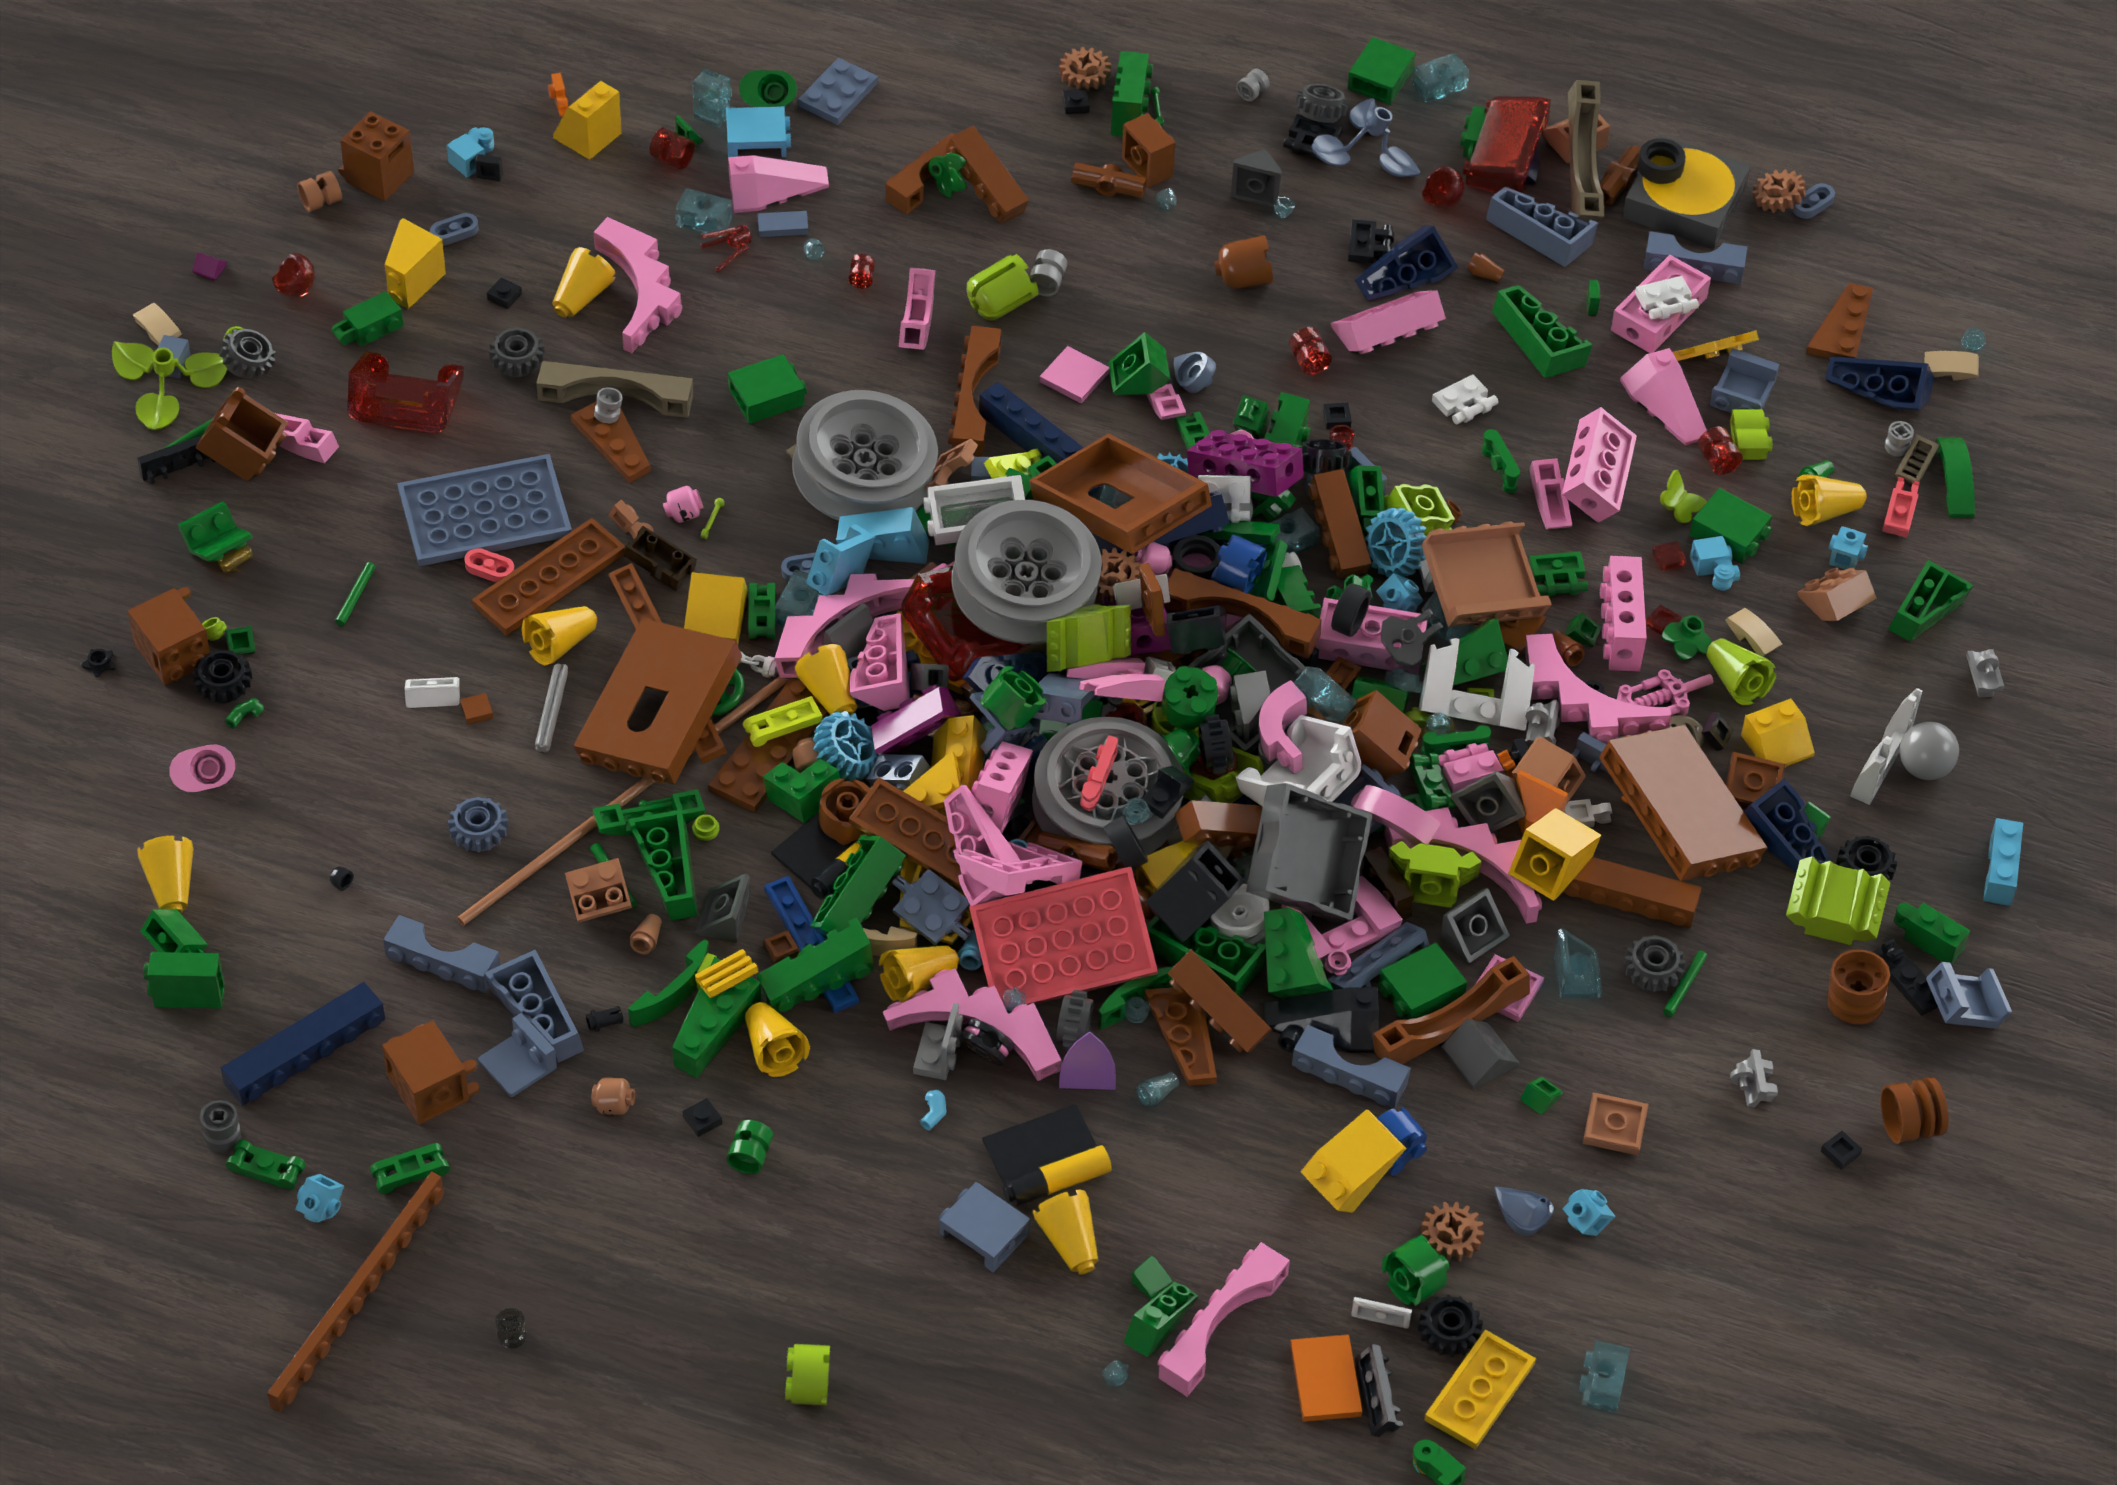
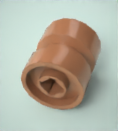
(319, 191)

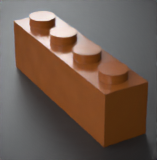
(988, 175)
(1339, 523)
(1219, 823)
(1219, 1001)

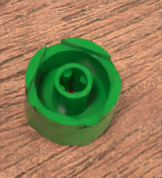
(1189, 697)
(1013, 698)
(1415, 1271)

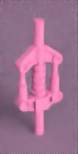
(1673, 691)

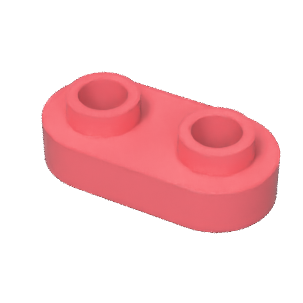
(492, 566)

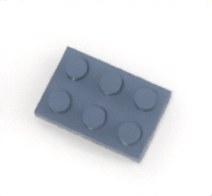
(838, 91)

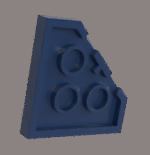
(986, 668)

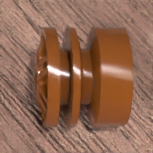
(1858, 986)
(1914, 1110)

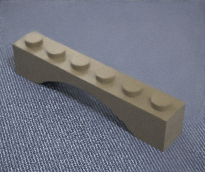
(1583, 121)
(566, 382)

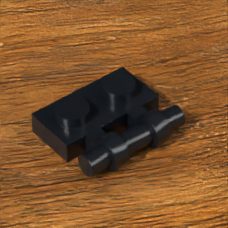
(1307, 130)
(1362, 241)

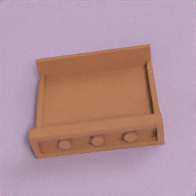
(1483, 574)

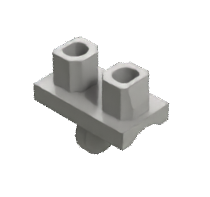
(1985, 672)
(1542, 721)
(1751, 1078)

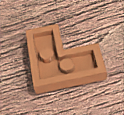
(951, 460)

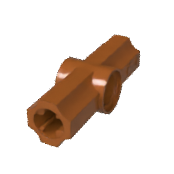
(1620, 174)
(1109, 180)
(1091, 854)

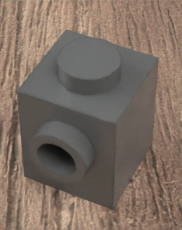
(927, 675)

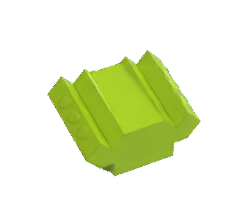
(1424, 502)
(1088, 637)
(1434, 871)
(1837, 901)

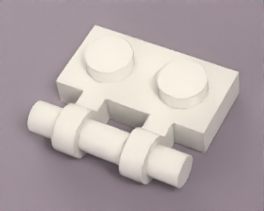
(1666, 298)
(1461, 395)
(1234, 490)

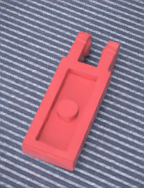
(1901, 509)
(1098, 775)

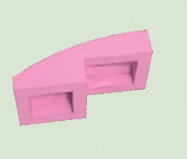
(1166, 403)

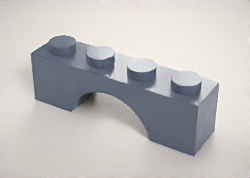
(1722, 264)
(408, 944)
(1379, 1081)

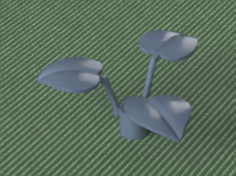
(1375, 121)

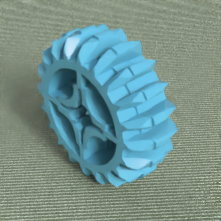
(1391, 527)
(846, 745)

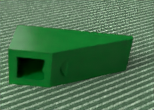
(1159, 1318)

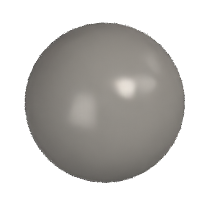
(1929, 750)

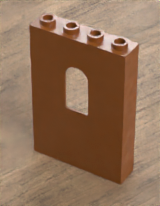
(1159, 491)
(669, 659)

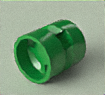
(749, 1147)

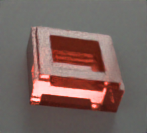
(1669, 555)
(1661, 618)

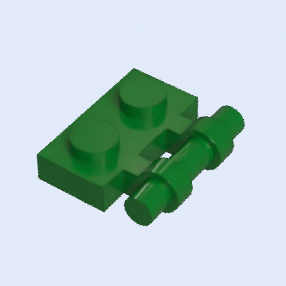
(1559, 567)

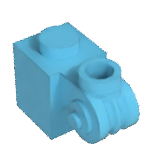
(464, 150)
(1715, 558)

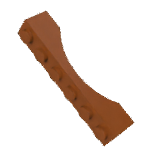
(982, 355)
(1292, 629)
(1412, 1037)

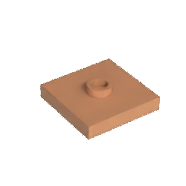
(1615, 1123)

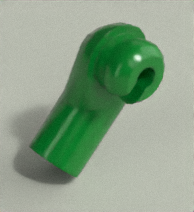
(240, 710)

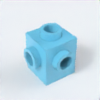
(1848, 543)
(1400, 594)
(319, 1198)
(1588, 1212)

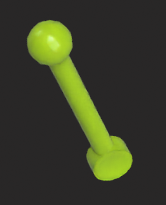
(719, 502)

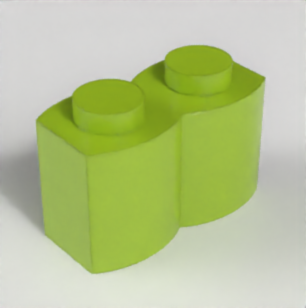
(1750, 434)

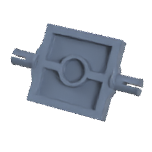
(932, 907)

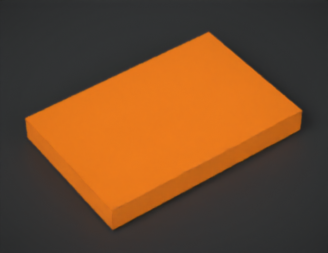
(1326, 1378)

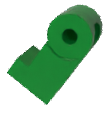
(1437, 1464)

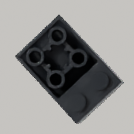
(1197, 629)
(1194, 891)

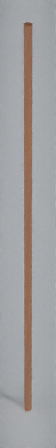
(623, 799)

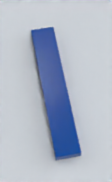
(797, 921)

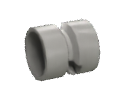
(1048, 271)

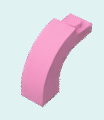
(918, 310)
(1277, 712)
(1396, 814)

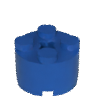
(1239, 564)
(1408, 1132)

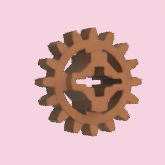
(1085, 69)
(1779, 191)
(1115, 570)
(1454, 1229)

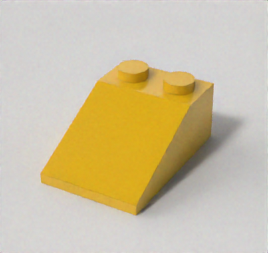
(1353, 1162)

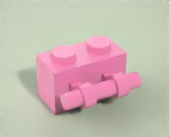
(1468, 765)

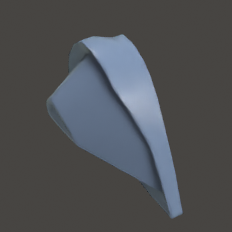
(1194, 371)
(1524, 1210)

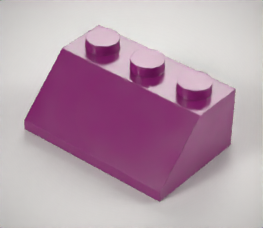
(913, 720)

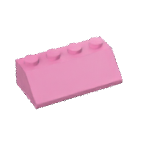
(1389, 321)

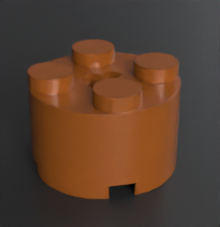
(836, 807)

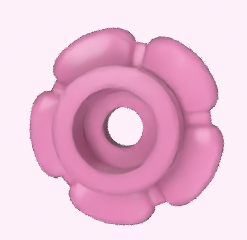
(1344, 959)

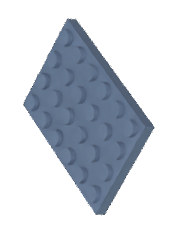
(484, 509)

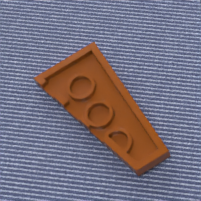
(1844, 325)
(614, 442)
(1184, 1033)

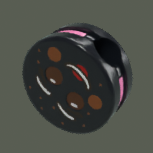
(986, 1041)

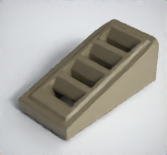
(1923, 445)

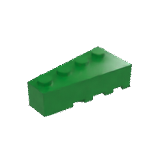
(1130, 89)
(1539, 333)
(666, 853)
(860, 885)
(1227, 956)

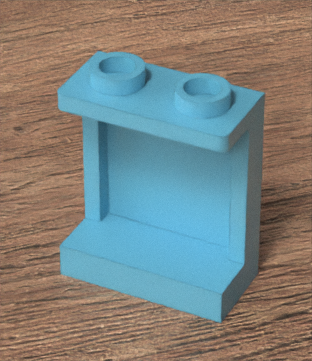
(757, 129)
(836, 562)

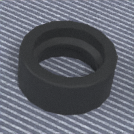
(1658, 173)
(1199, 545)
(1351, 610)
(1126, 843)

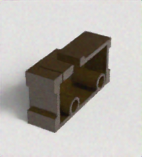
(660, 558)
(1388, 881)

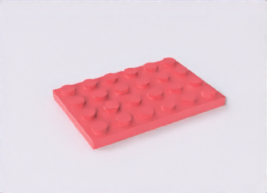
(1065, 937)

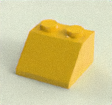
(1778, 733)

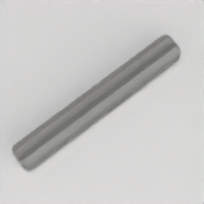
(551, 708)

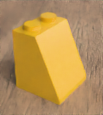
(591, 121)
(413, 263)
(716, 605)
(1553, 853)
(1161, 865)

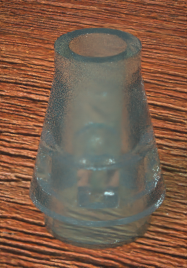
(1155, 1089)

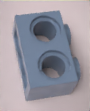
(898, 769)

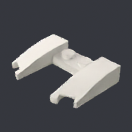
(1504, 712)
(1887, 750)

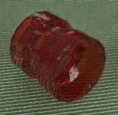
(861, 271)
(1342, 434)

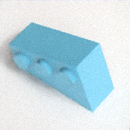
(897, 534)

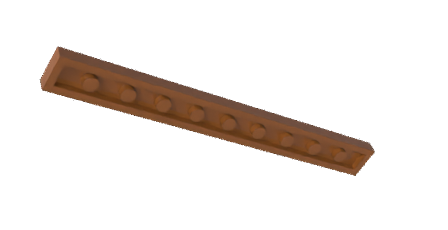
(640, 606)
(353, 1296)

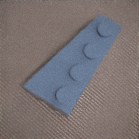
(1541, 226)
(528, 990)

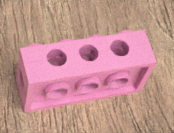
(1635, 323)
(1599, 465)
(1623, 613)
(1366, 645)
(1002, 782)

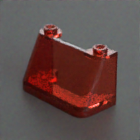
(1507, 142)
(400, 399)
(944, 628)

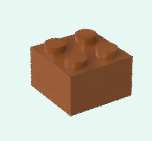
(1148, 149)

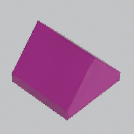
(208, 266)

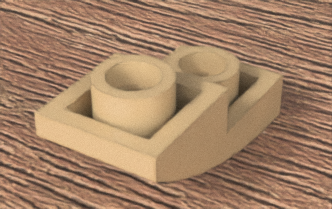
(156, 323)
(1954, 363)
(1758, 634)
(895, 939)

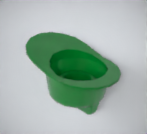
(767, 88)
(1236, 665)
(1184, 747)

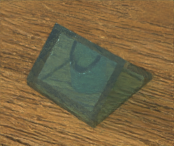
(1576, 967)

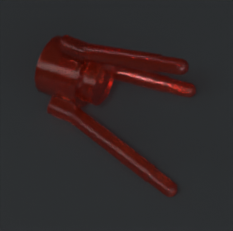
(736, 237)

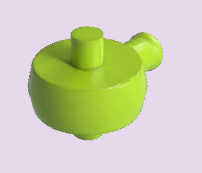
(1418, 717)

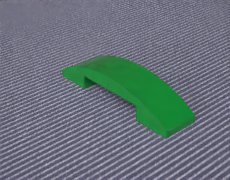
(1958, 476)
(614, 821)
(1114, 1007)
(650, 1008)

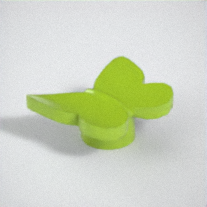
(1678, 499)

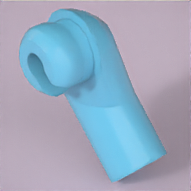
(937, 1111)

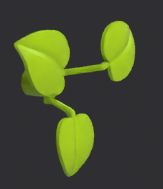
(159, 410)

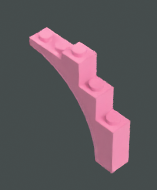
(638, 258)
(807, 633)
(1579, 702)
(1495, 857)
(1021, 1026)

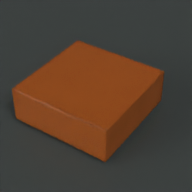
(476, 708)
(781, 946)

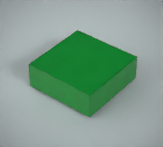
(1593, 297)

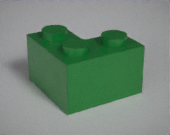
(799, 792)

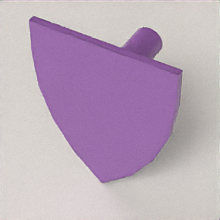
(1088, 1065)

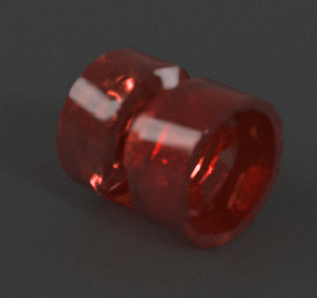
(672, 148)
(1310, 351)
(1720, 450)

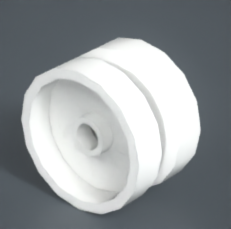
(1242, 916)

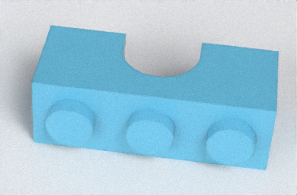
(2004, 862)

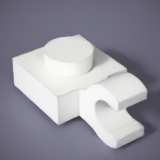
(1587, 814)

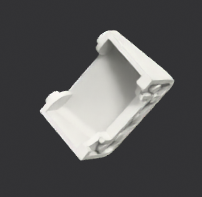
(1328, 762)

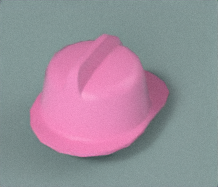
(202, 768)

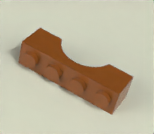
(906, 187)

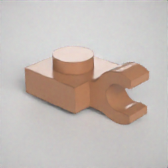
(626, 519)

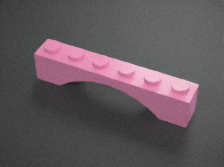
(1256, 1278)

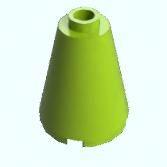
(1741, 671)

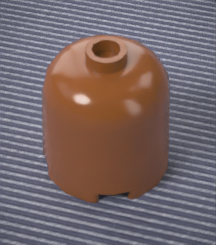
(1244, 263)

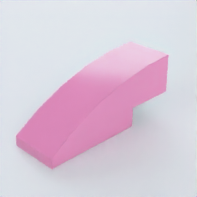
(308, 441)
(1548, 493)

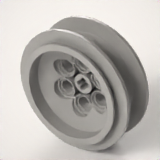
(863, 454)
(1024, 596)
(1062, 774)

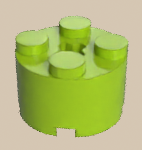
(809, 1374)

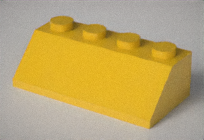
(964, 738)

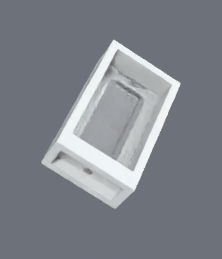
(958, 503)

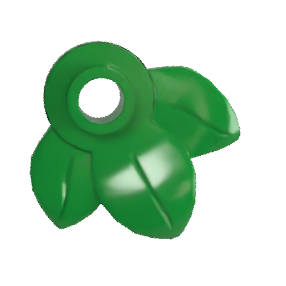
(946, 172)
(1687, 637)

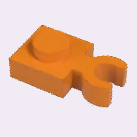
(557, 92)
(1507, 763)

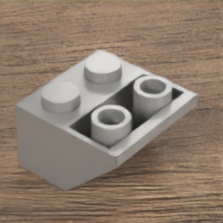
(1246, 702)

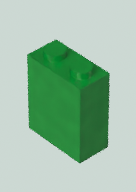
(1381, 70)
(766, 388)
(1736, 521)
(185, 980)
(1422, 983)

